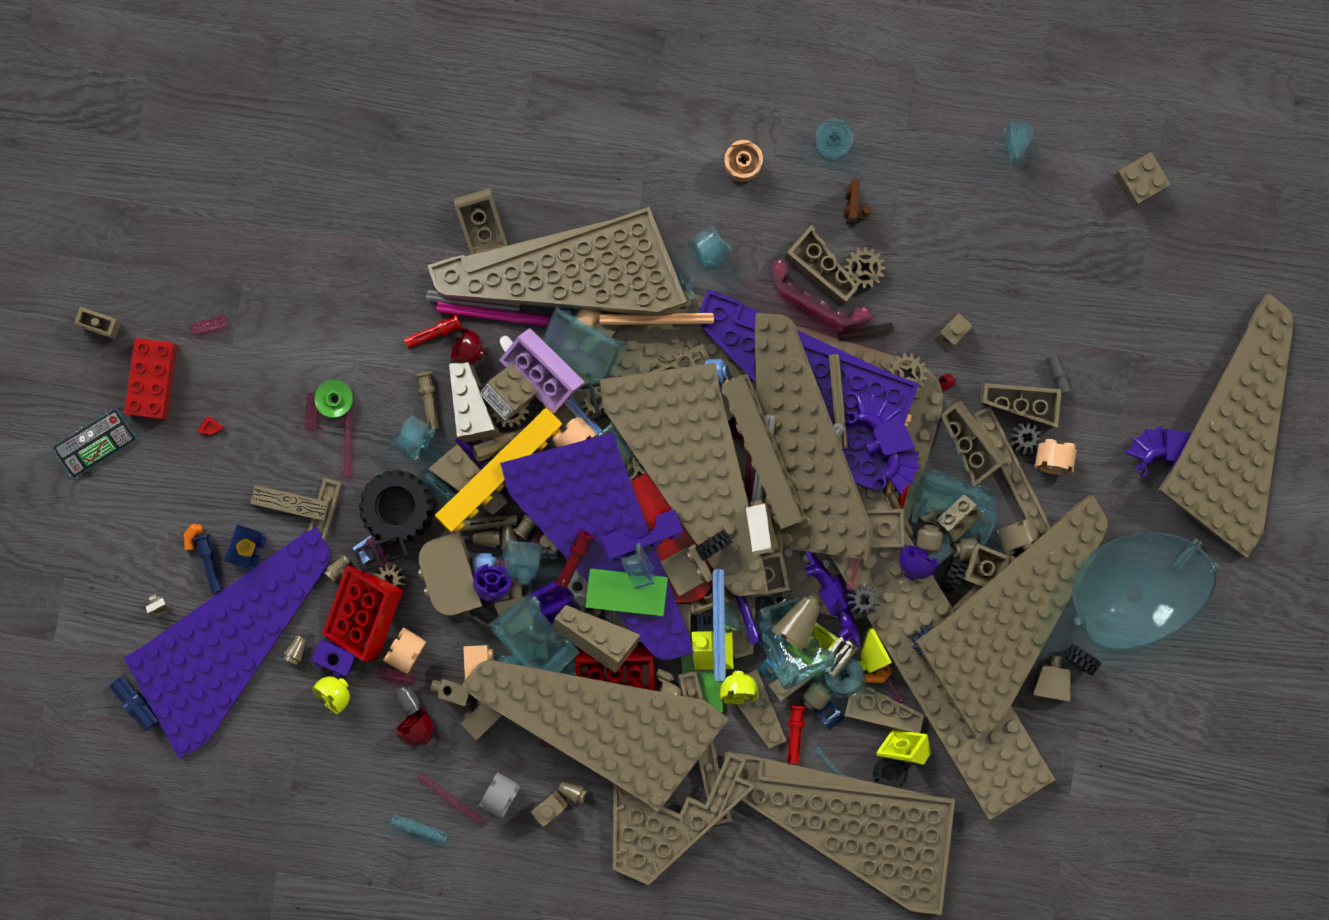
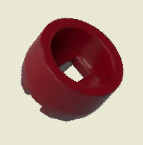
(947, 378)

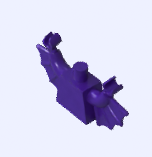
(890, 439)
(1158, 444)
(834, 595)

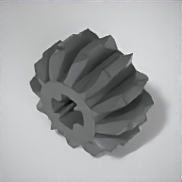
(1024, 431)
(856, 599)

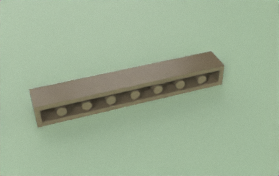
(764, 451)

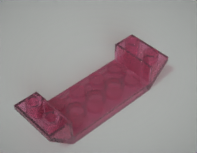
(820, 309)

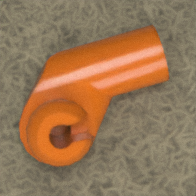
(189, 534)
(880, 676)

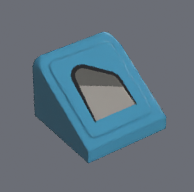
(767, 669)

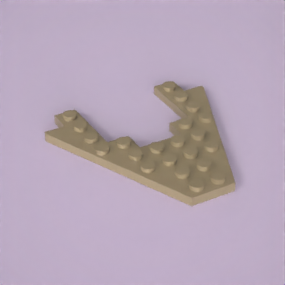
(652, 840)

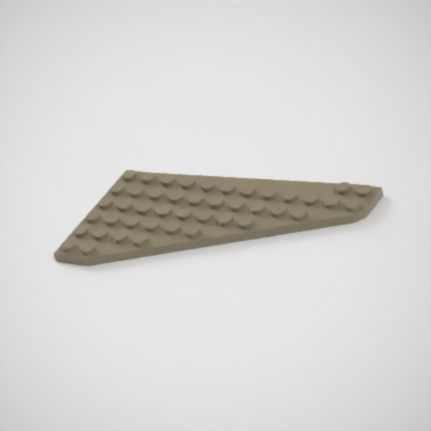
(593, 267)
(686, 446)
(808, 446)
(1231, 452)
(999, 631)
(618, 730)
(872, 829)

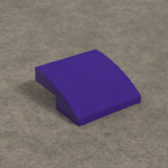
(554, 599)

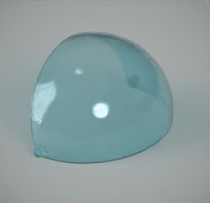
(1141, 589)

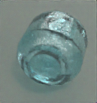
(732, 619)

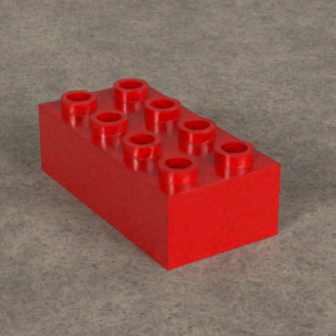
(150, 379)

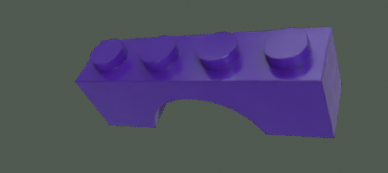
(666, 526)

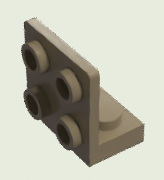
(686, 569)

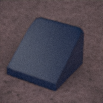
(829, 715)

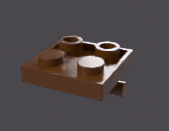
(852, 210)

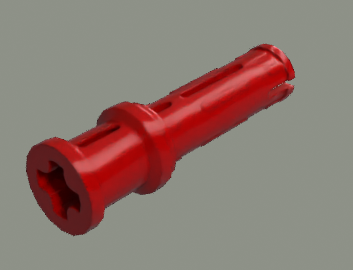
(442, 328)
(796, 724)

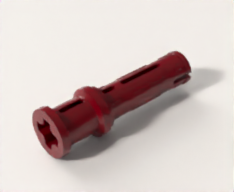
(578, 550)

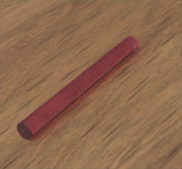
(348, 443)
(449, 797)

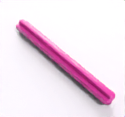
(495, 314)

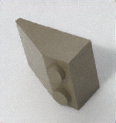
(480, 221)

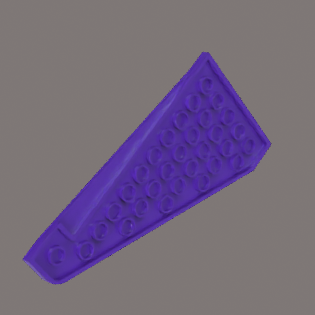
(735, 335)
(590, 491)
(212, 653)

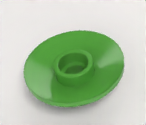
(327, 391)

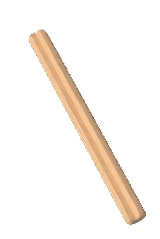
(665, 318)

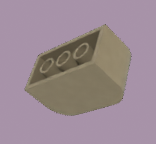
(448, 575)

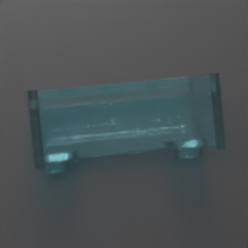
(940, 491)

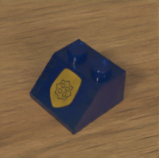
(245, 547)

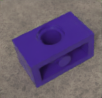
(323, 653)

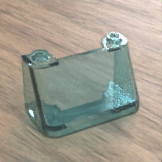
(583, 345)
(531, 637)
(788, 661)

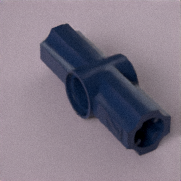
(134, 703)

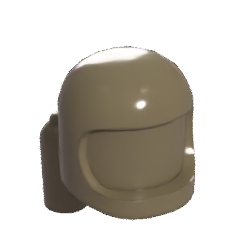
(667, 687)

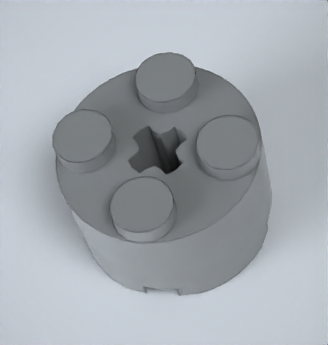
(499, 795)

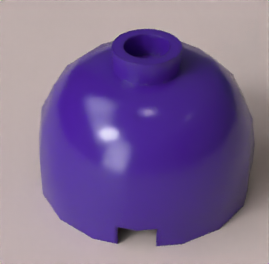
(916, 563)
(492, 586)

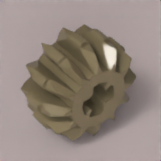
(396, 580)

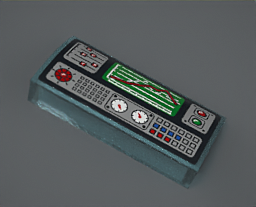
(95, 443)

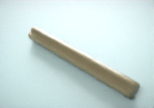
(837, 396)

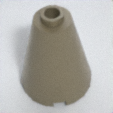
(799, 622)

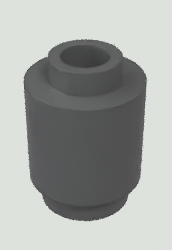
(407, 700)

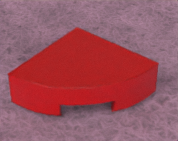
(210, 427)

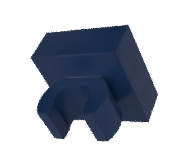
(705, 621)

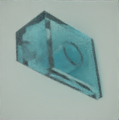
(1018, 138)

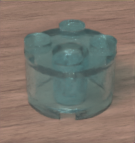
(844, 137)
(710, 248)
(413, 437)
(850, 685)

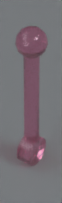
(849, 585)
(898, 698)

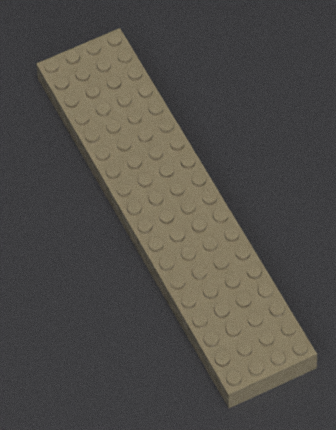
(1003, 762)

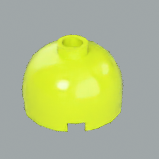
(738, 688)
(333, 693)

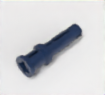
(207, 553)

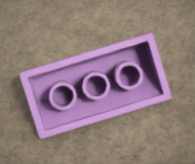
(543, 369)

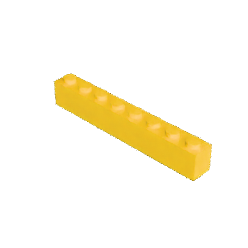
(491, 477)

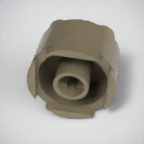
(1018, 536)

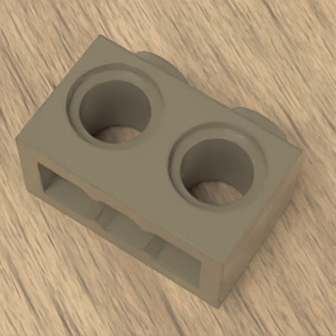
(959, 518)

